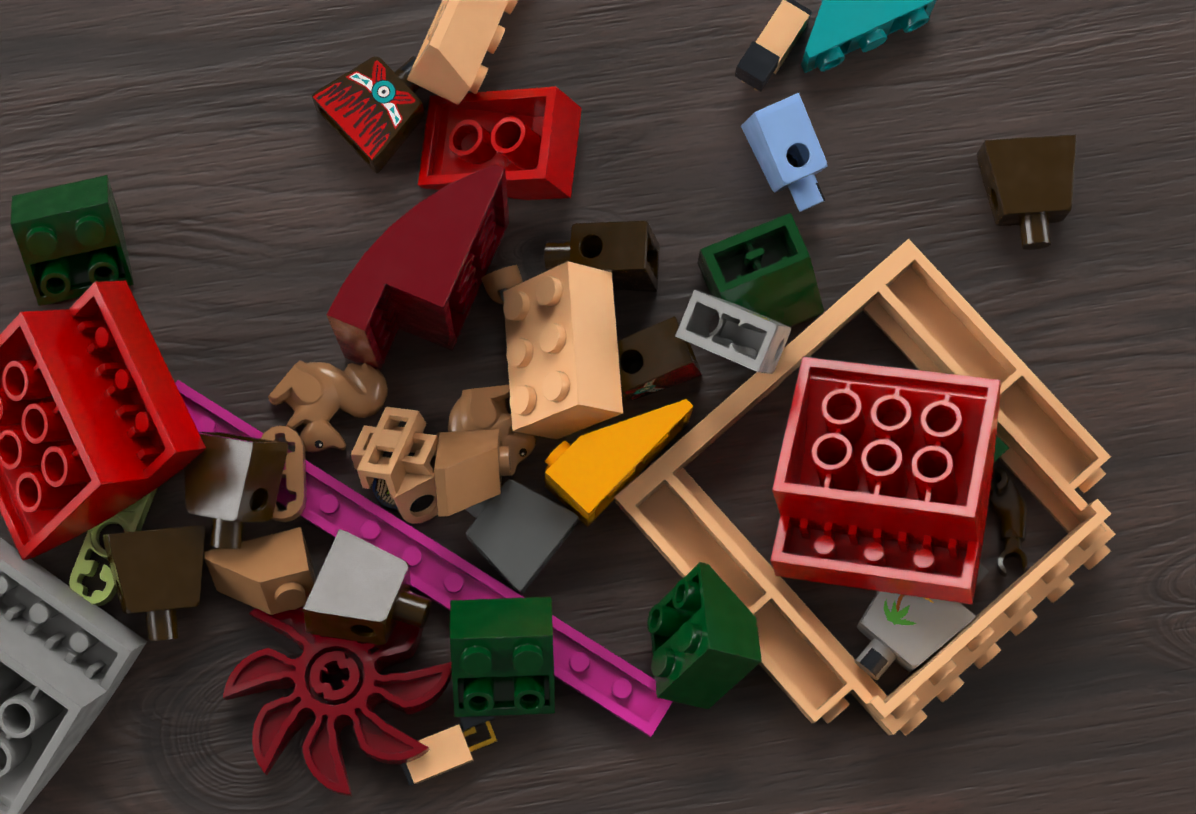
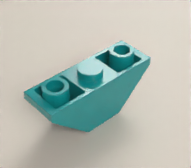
(859, 24)

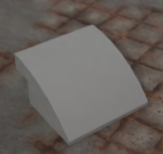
(55, 673)

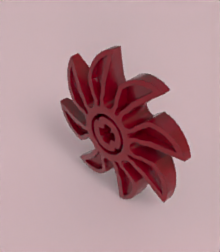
(335, 708)

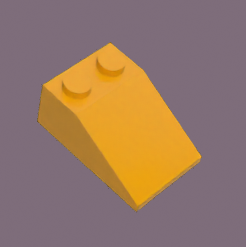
(610, 458)

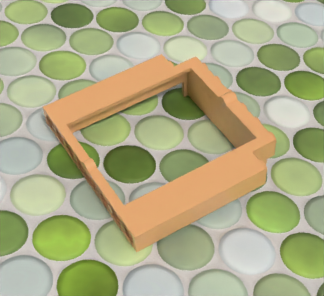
(1045, 452)

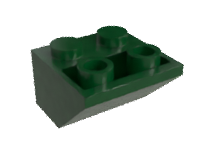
(70, 238)
(764, 272)
(701, 640)
(502, 656)

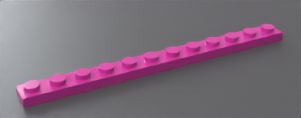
(448, 577)

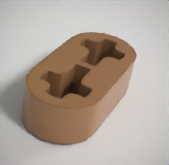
(294, 473)

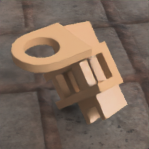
(404, 474)

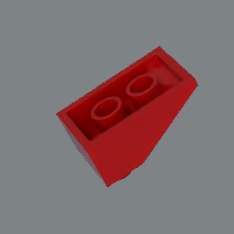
(519, 129)

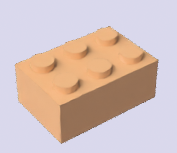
(562, 351)

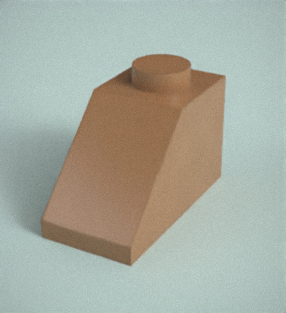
(469, 469)
(266, 572)

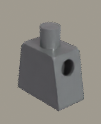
(519, 532)

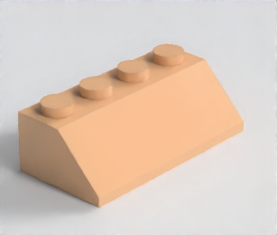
(457, 45)

